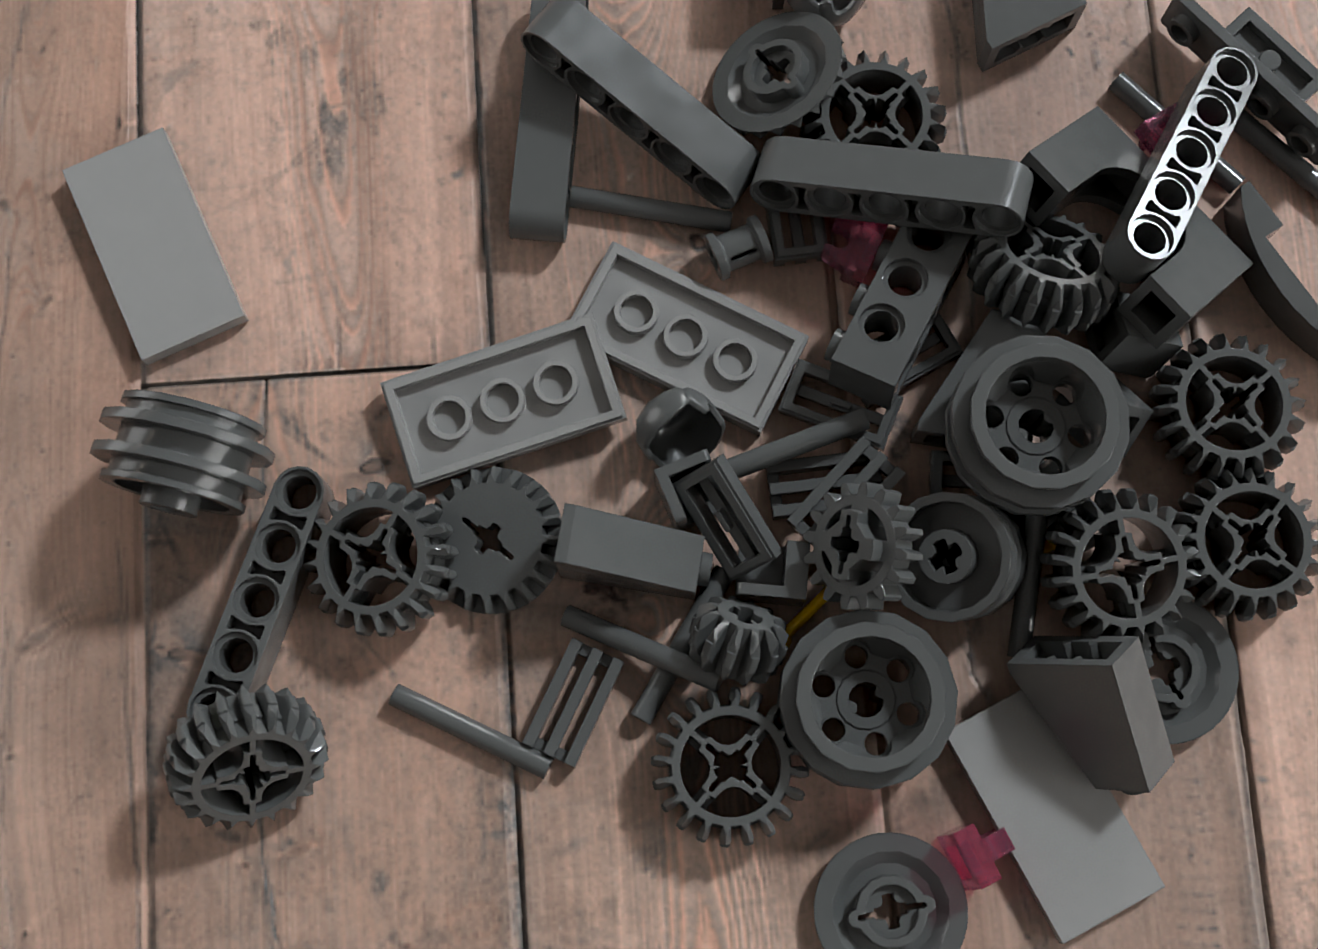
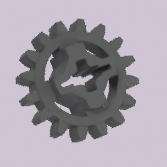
(863, 546)

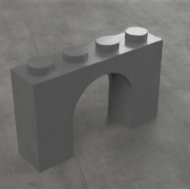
(1101, 166)

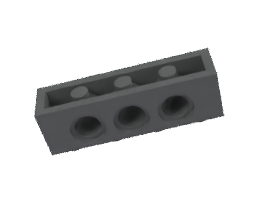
(880, 368)

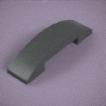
(1270, 280)

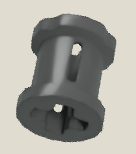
(738, 247)

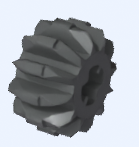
(737, 640)

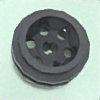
(182, 454)
(1001, 461)
(927, 687)

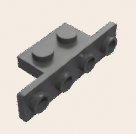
(1284, 74)

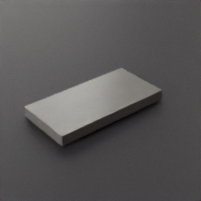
(154, 246)
(690, 337)
(503, 401)
(1065, 832)

